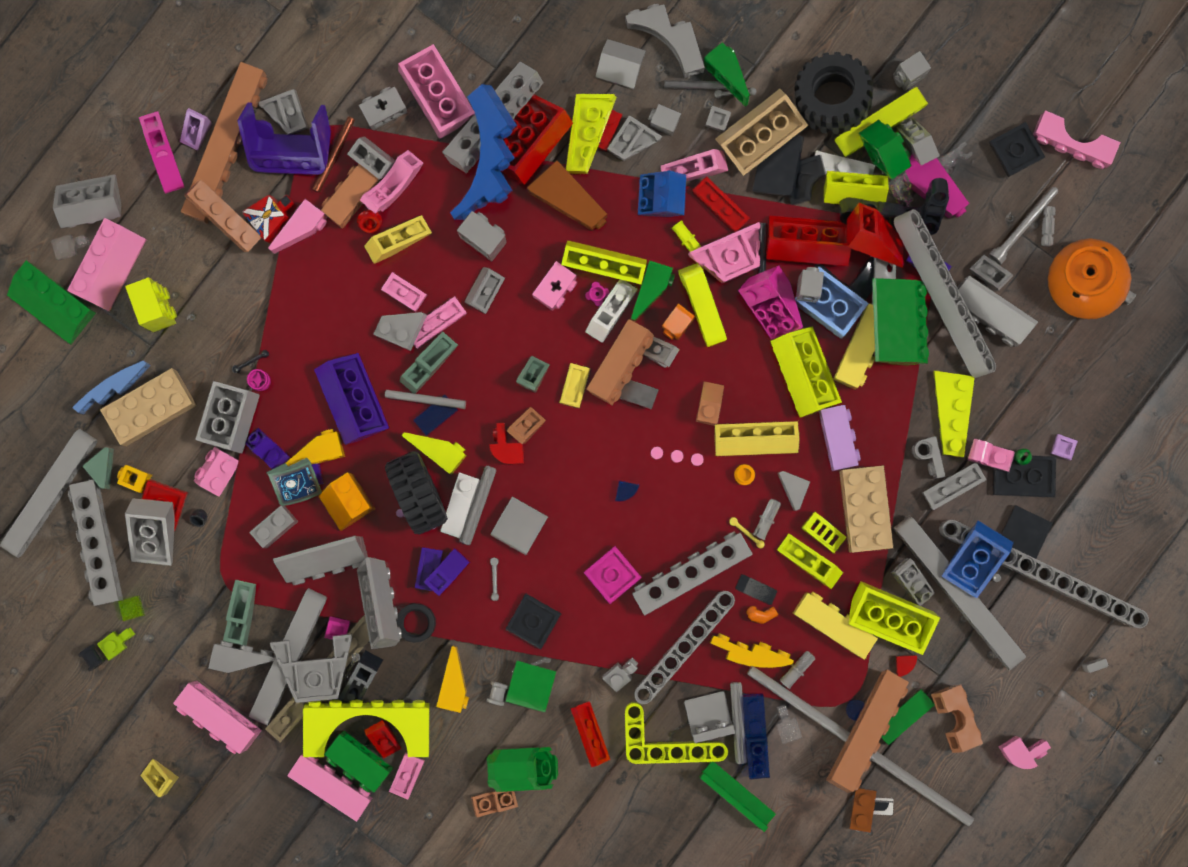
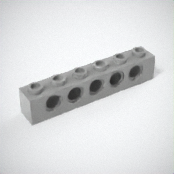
(514, 94)
(104, 550)
(740, 552)

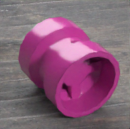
(258, 380)

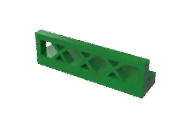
(737, 795)

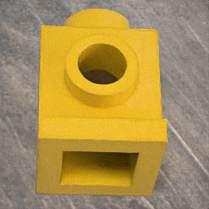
(125, 475)

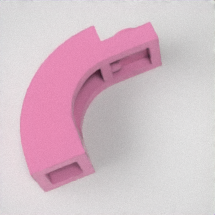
(393, 183)

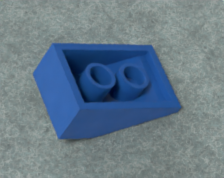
(977, 559)

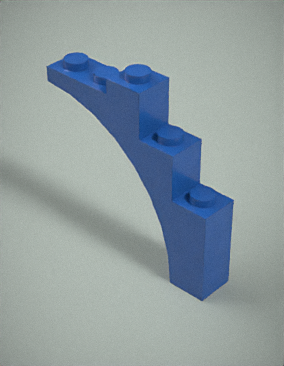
(495, 156)

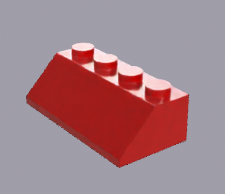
(807, 241)

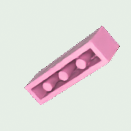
(330, 787)

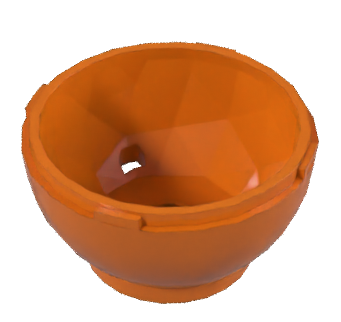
(1098, 293)

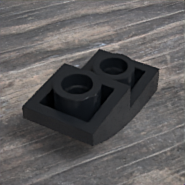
(862, 283)

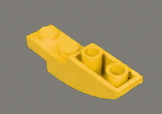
(758, 656)

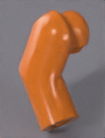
(760, 616)

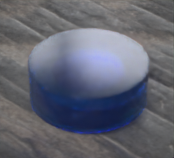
(854, 709)

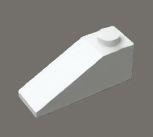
(611, 310)
(460, 504)

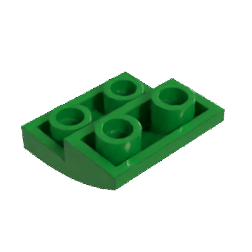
(530, 686)

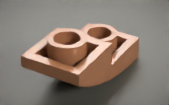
(493, 802)

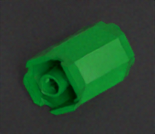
(522, 769)

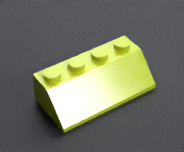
(805, 371)
(892, 618)

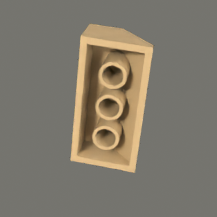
(761, 131)

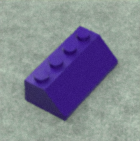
(351, 398)

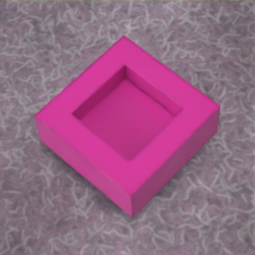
(336, 627)

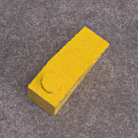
(320, 449)
(453, 688)

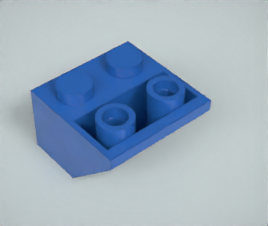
(662, 194)

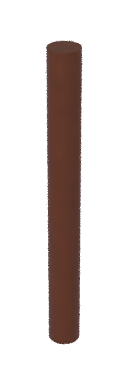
(334, 153)

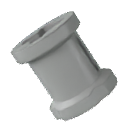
(497, 693)

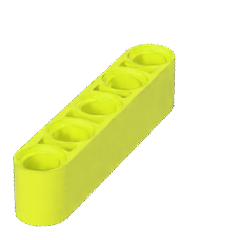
(890, 114)

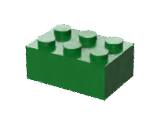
(358, 762)

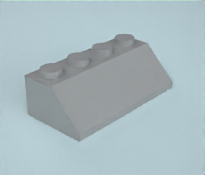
(995, 312)
(378, 603)

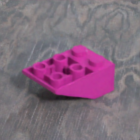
(772, 302)

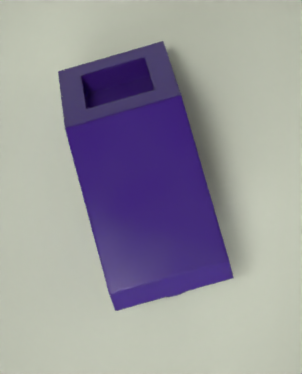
(266, 449)
(446, 572)

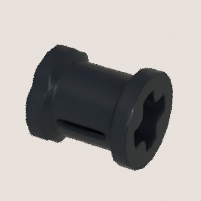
(91, 657)

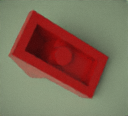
(383, 738)

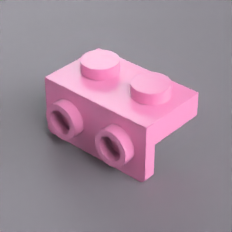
(216, 471)

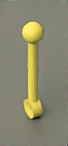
(734, 522)

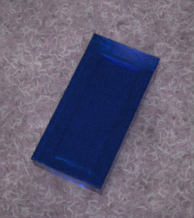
(434, 417)

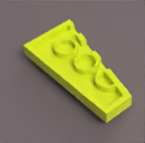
(588, 125)
(954, 406)

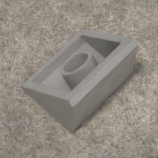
(620, 64)

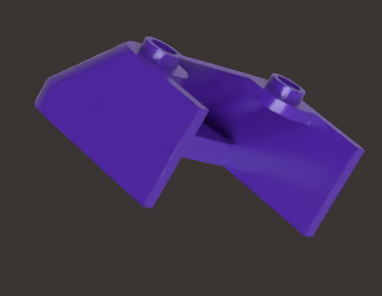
(285, 152)

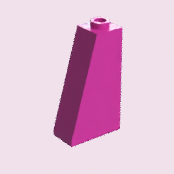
(922, 175)

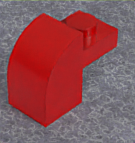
(506, 452)

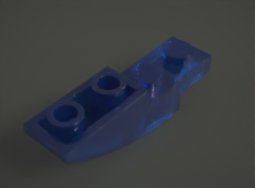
(756, 736)

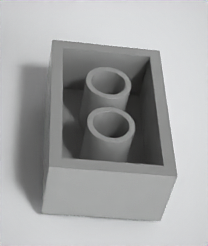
(227, 417)

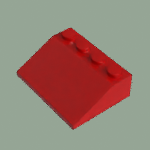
(536, 134)

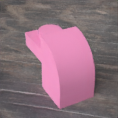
(1023, 757)

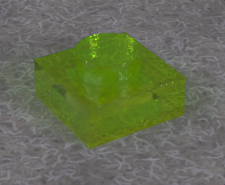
(131, 608)

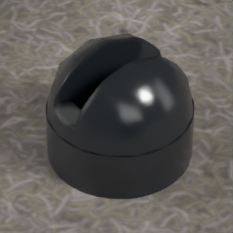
(199, 518)

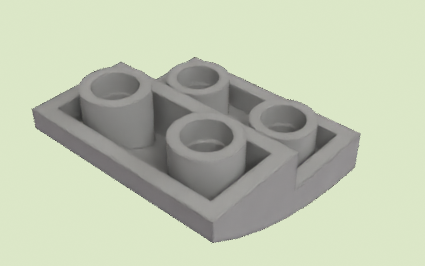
(519, 525)

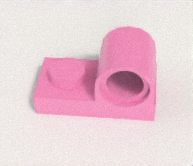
(990, 455)

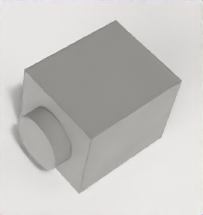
(664, 119)

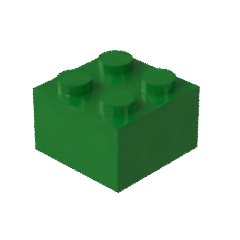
(885, 149)

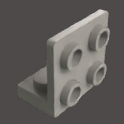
(709, 717)

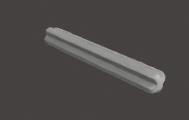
(477, 505)
(738, 722)

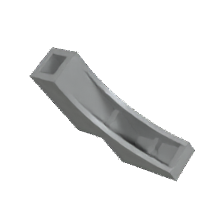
(678, 38)

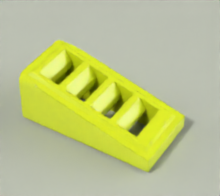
(806, 527)

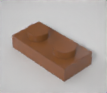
(863, 810)

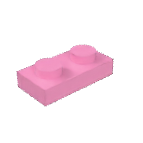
(404, 292)
(406, 776)

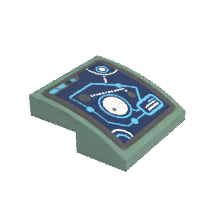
(294, 482)

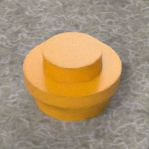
(744, 474)

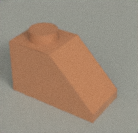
(710, 403)

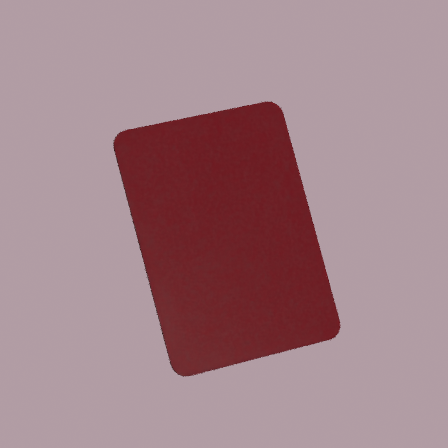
(328, 308)

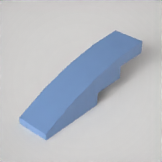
(119, 383)

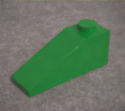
(726, 69)
(653, 286)

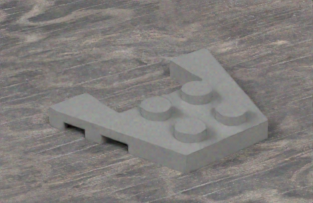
(314, 678)

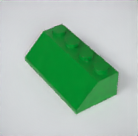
(49, 302)

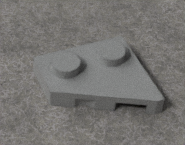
(286, 111)

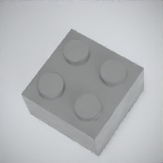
(481, 235)

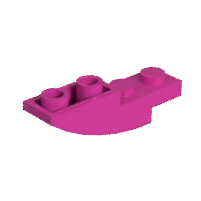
(161, 152)

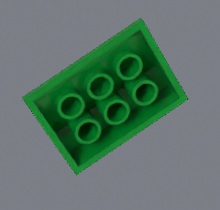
(900, 321)

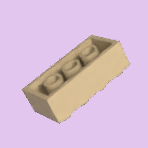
(148, 407)
(866, 509)

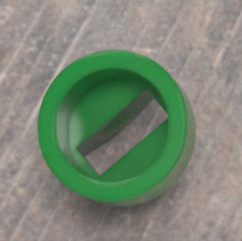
(1020, 453)

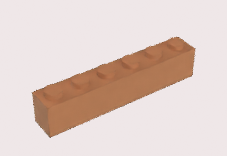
(867, 731)

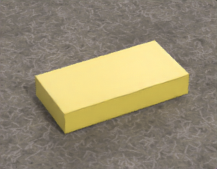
(575, 385)

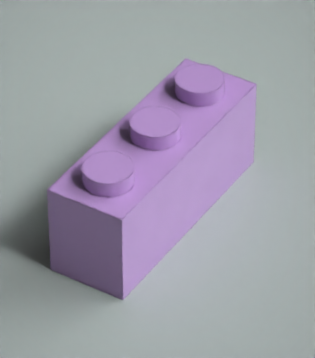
(839, 437)

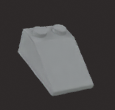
(150, 531)

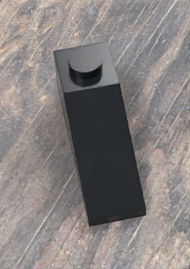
(361, 677)

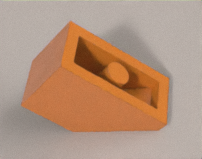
(677, 322)

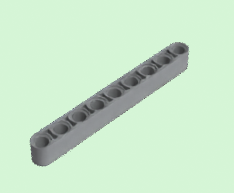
(944, 293)
(969, 606)

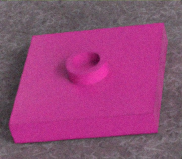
(612, 575)

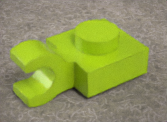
(114, 643)

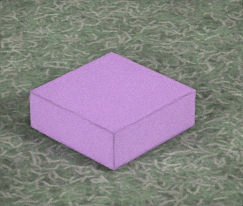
(1064, 447)

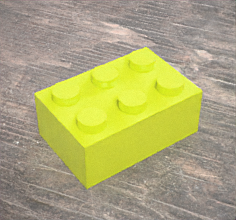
(151, 304)

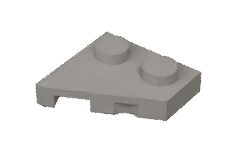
(632, 139)
(400, 328)

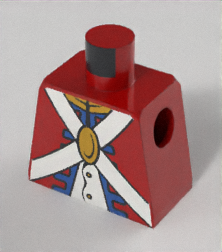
(269, 216)

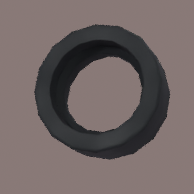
(431, 622)

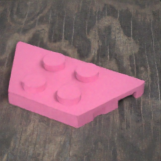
(730, 255)

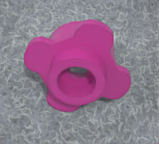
(602, 294)

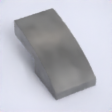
(639, 394)

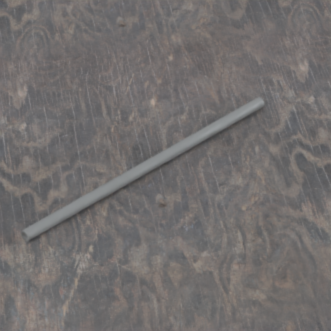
(877, 757)

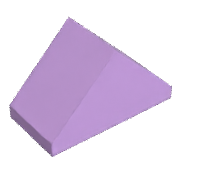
(195, 129)

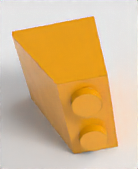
(346, 501)

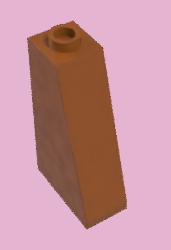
(567, 196)

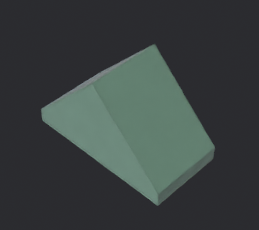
(532, 374)
(101, 467)

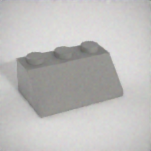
(87, 201)

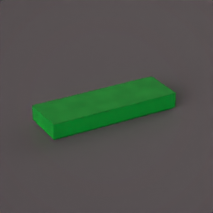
(907, 715)

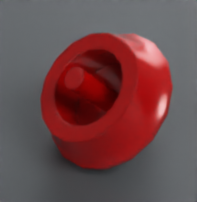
(369, 221)

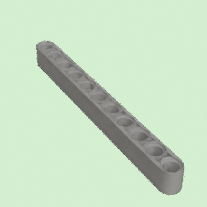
(1052, 578)

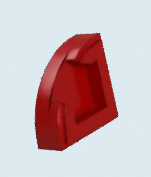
(905, 664)

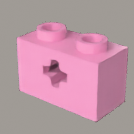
(544, 292)

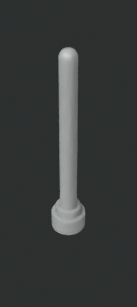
(999, 255)

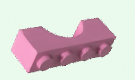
(1052, 131)

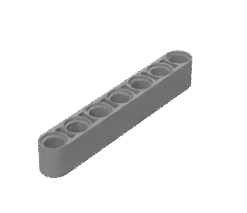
(48, 493)
(298, 634)
(681, 657)

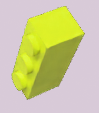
(854, 185)

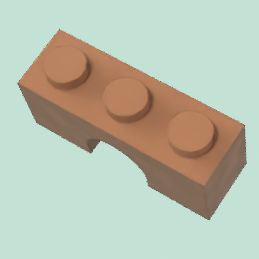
(965, 733)

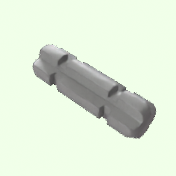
(1048, 226)

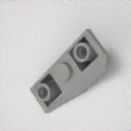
(912, 581)

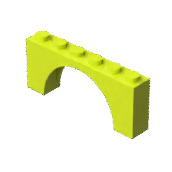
(323, 718)

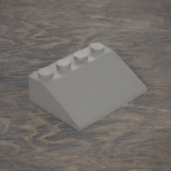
(322, 559)

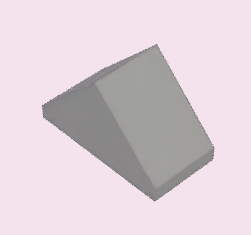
(794, 488)

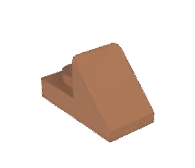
(526, 425)

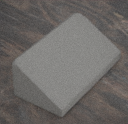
(484, 290)

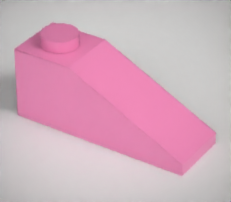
(699, 165)
(300, 226)

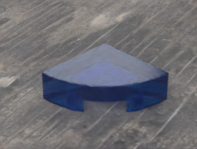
(626, 491)

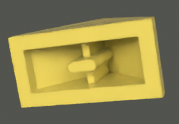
(158, 778)

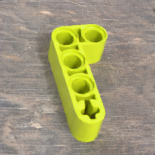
(703, 304)

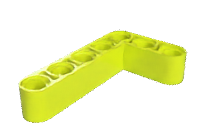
(666, 747)

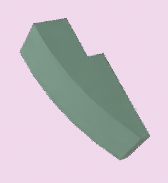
(428, 363)
(240, 613)

